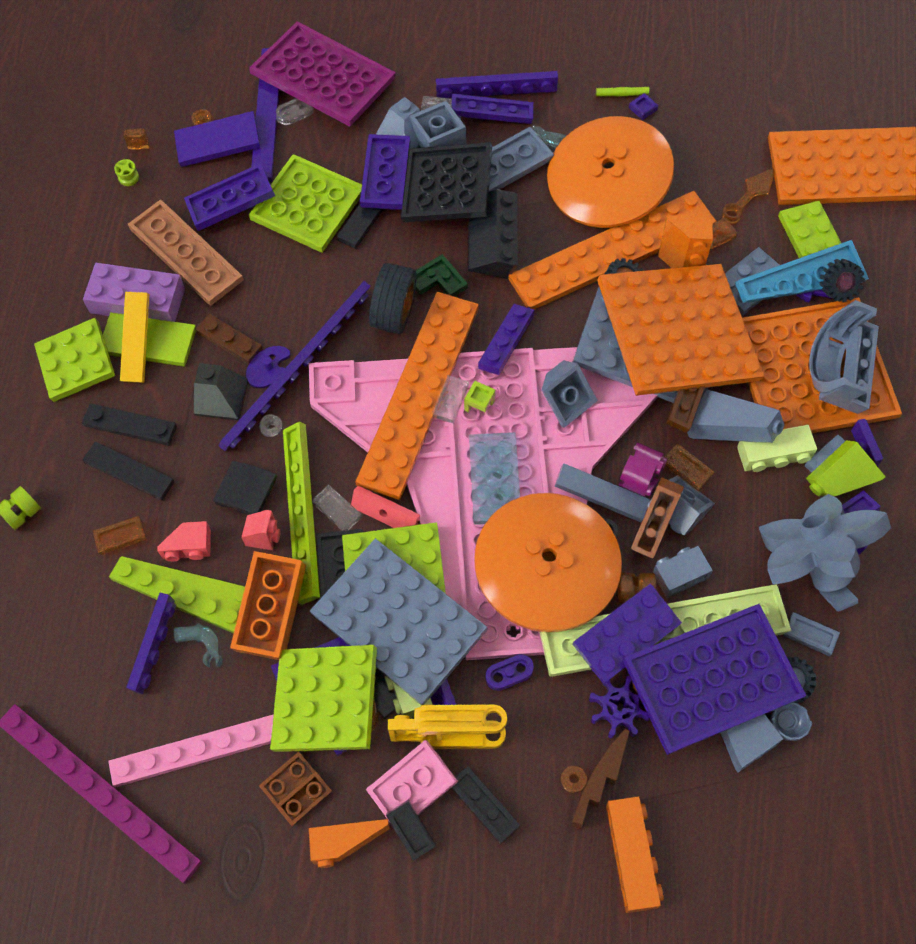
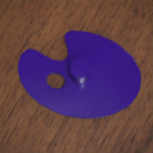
(263, 370)

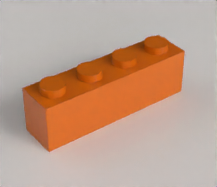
(633, 855)

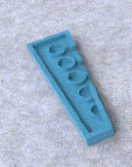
(796, 276)

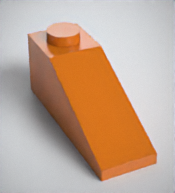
(337, 842)

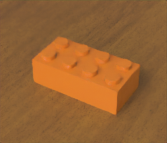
(268, 605)

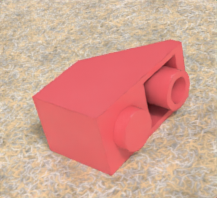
(261, 530)
(187, 541)

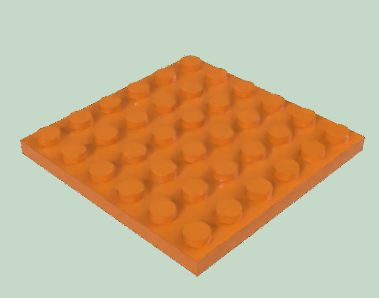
(679, 329)
(783, 350)

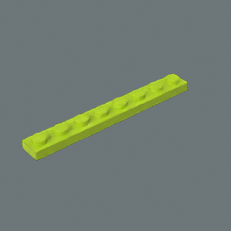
(301, 508)

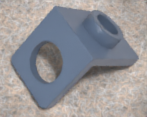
(840, 598)

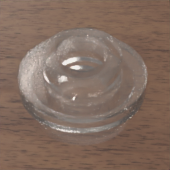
(270, 420)

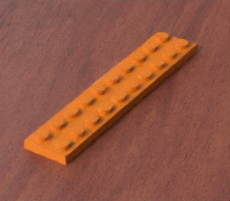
(588, 259)
(414, 398)

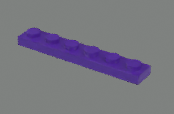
(497, 84)

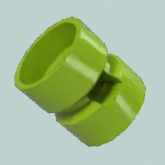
(24, 502)

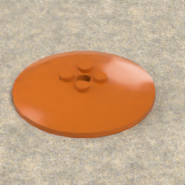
(617, 194)
(540, 592)

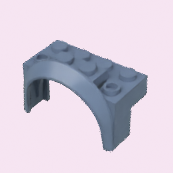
(825, 359)

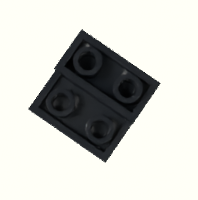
(245, 488)

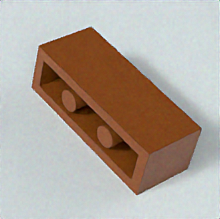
(657, 517)

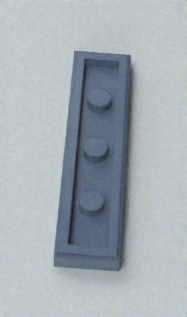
(602, 492)

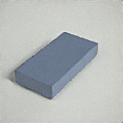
(812, 634)

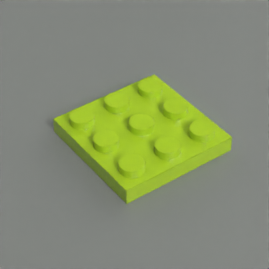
(74, 359)

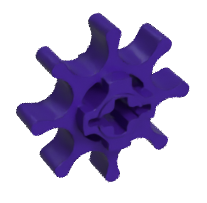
(609, 707)

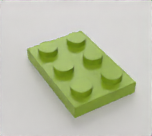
(808, 228)

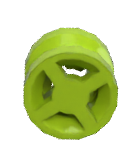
(126, 172)

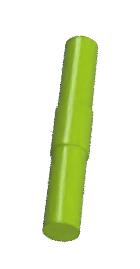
(622, 91)

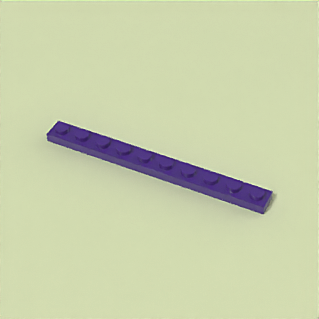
(290, 372)

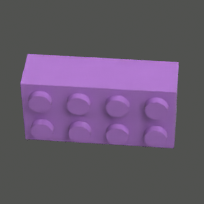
(110, 282)

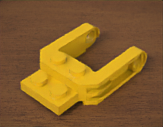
(450, 726)

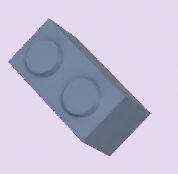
(682, 571)

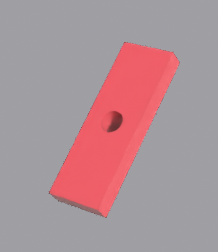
(383, 509)

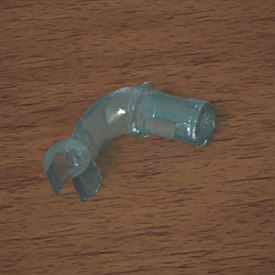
(201, 634)

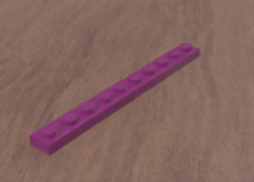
(100, 794)

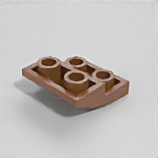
(295, 788)

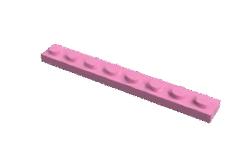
(191, 751)

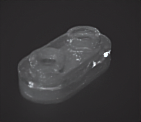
(293, 111)

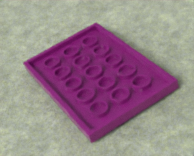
(323, 73)

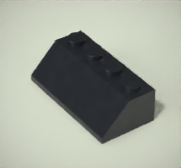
(495, 237)

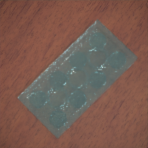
(493, 473)

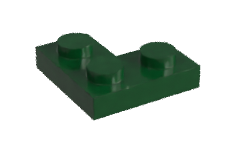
(440, 272)

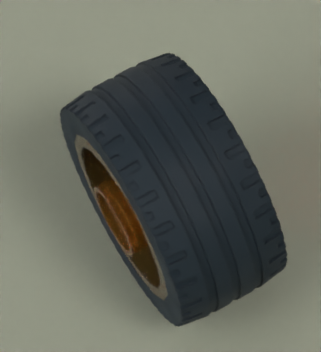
(392, 298)

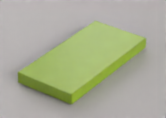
(166, 340)

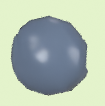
(791, 721)

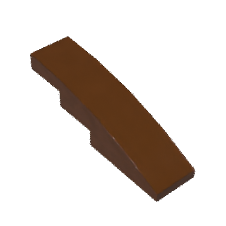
(604, 772)

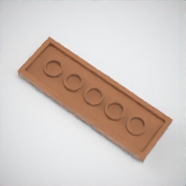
(185, 252)

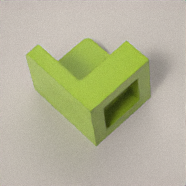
(479, 397)

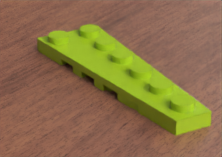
(194, 594)

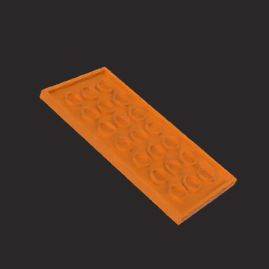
(844, 165)

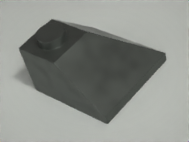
(218, 392)

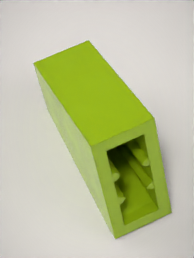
(844, 471)

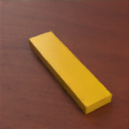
(134, 337)

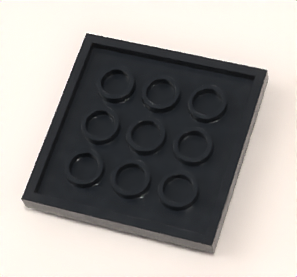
(447, 182)

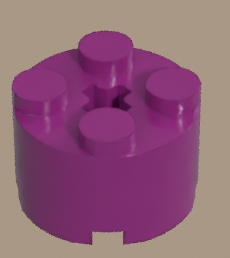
(642, 469)

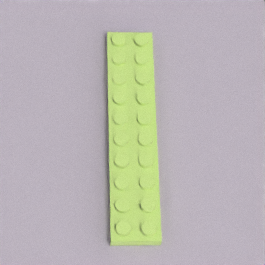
(693, 613)

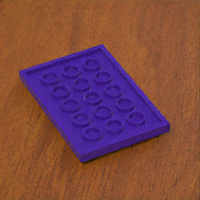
(713, 678)

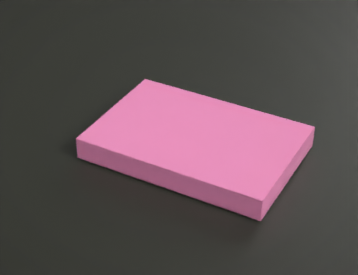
(416, 777)

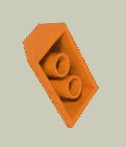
(686, 240)

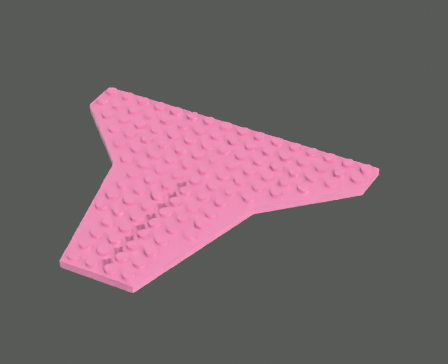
(357, 396)

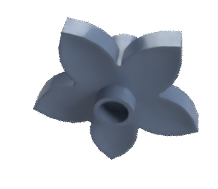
(822, 543)

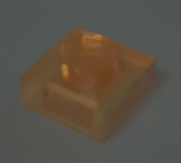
(136, 138)

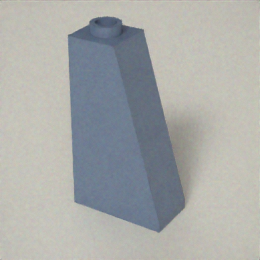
(734, 420)
(750, 741)

